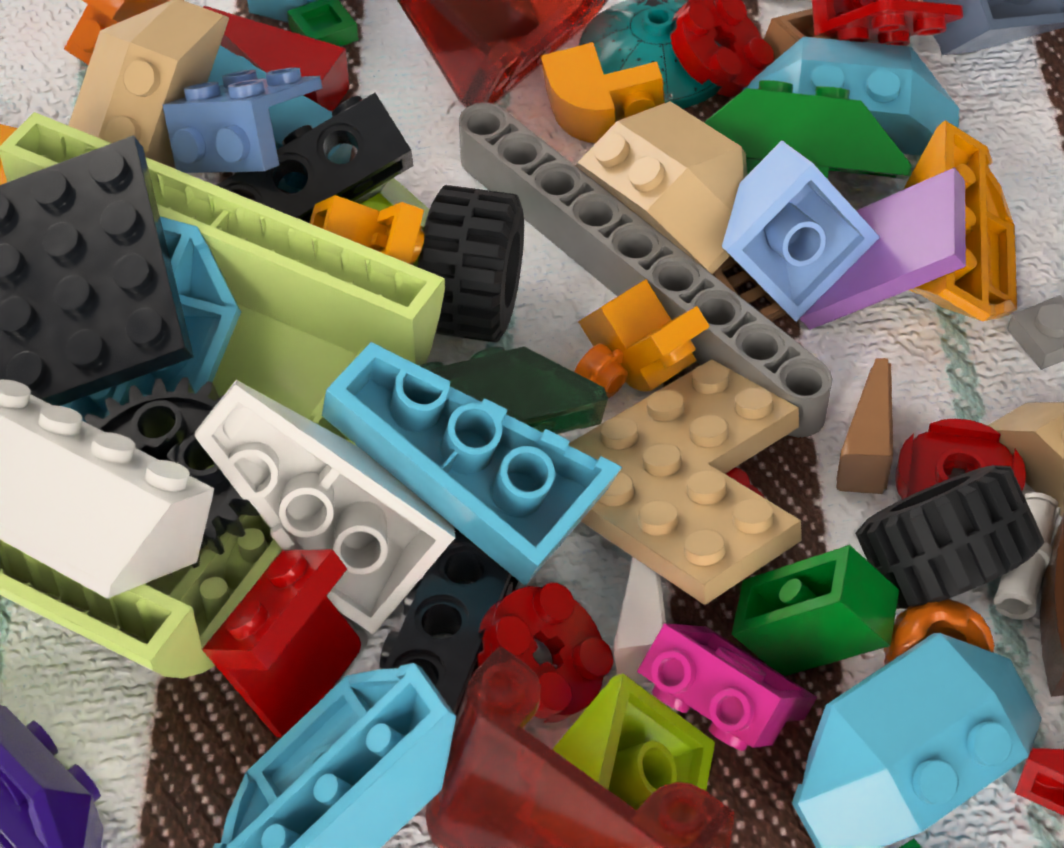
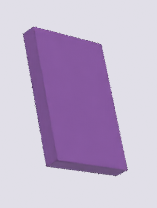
(917, 243)

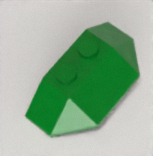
(820, 127)

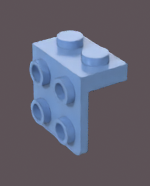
(231, 123)

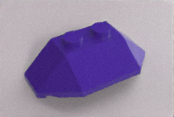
(38, 796)

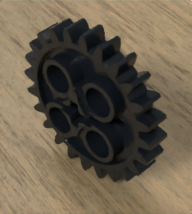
(165, 429)

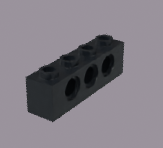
(355, 122)
(444, 606)

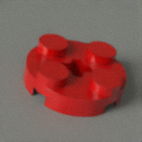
(741, 52)
(948, 446)
(567, 631)

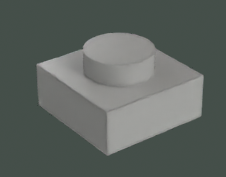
(1041, 331)

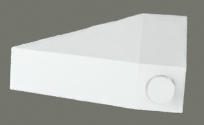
(326, 496)

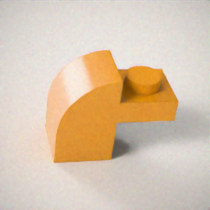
(590, 102)
(390, 231)
(649, 339)

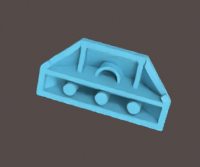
(883, 76)
(208, 314)
(913, 744)
(348, 767)

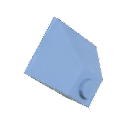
(794, 230)

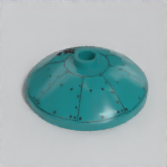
(639, 34)

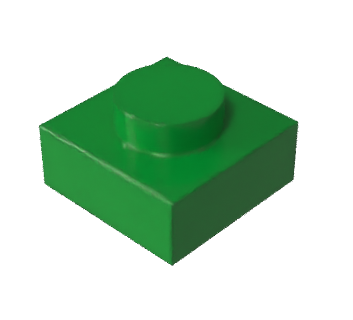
(324, 21)

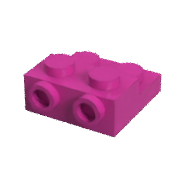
(724, 684)

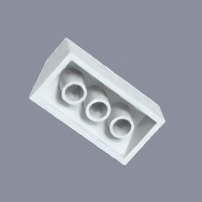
(93, 498)

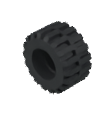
(478, 248)
(952, 536)

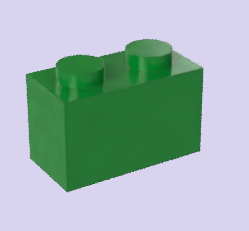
(816, 611)

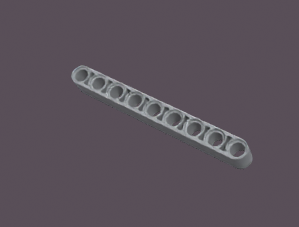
(626, 250)

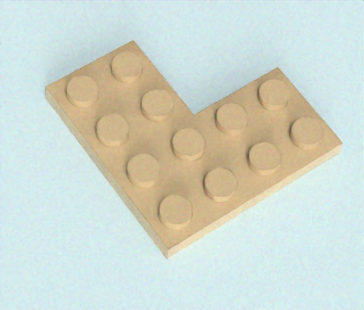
(673, 491)

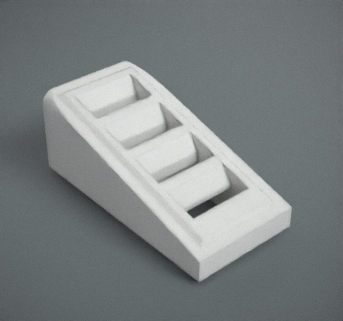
(639, 620)

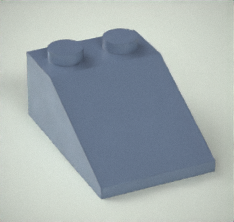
(997, 23)

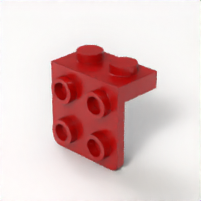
(882, 20)
(286, 639)

